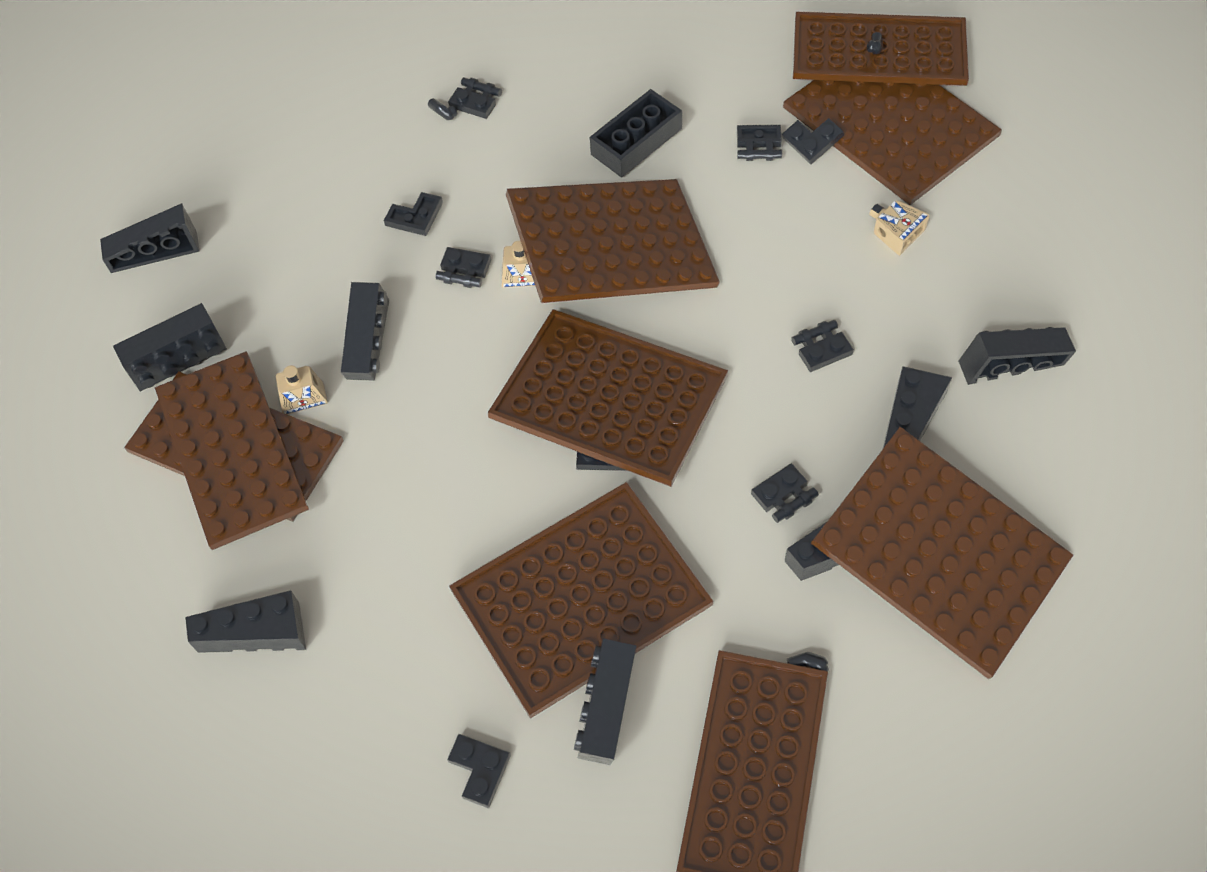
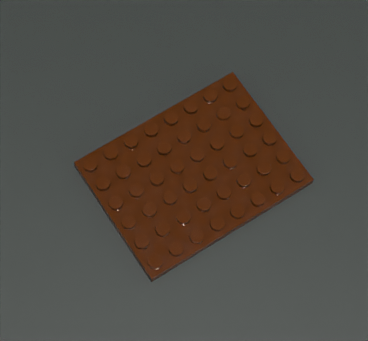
(897, 131)
(610, 240)
(610, 396)
(943, 552)
(570, 587)

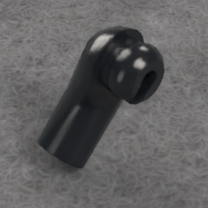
(875, 45)
(443, 111)
(809, 659)

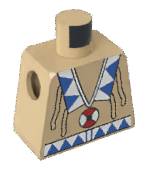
(898, 225)
(515, 267)
(300, 389)

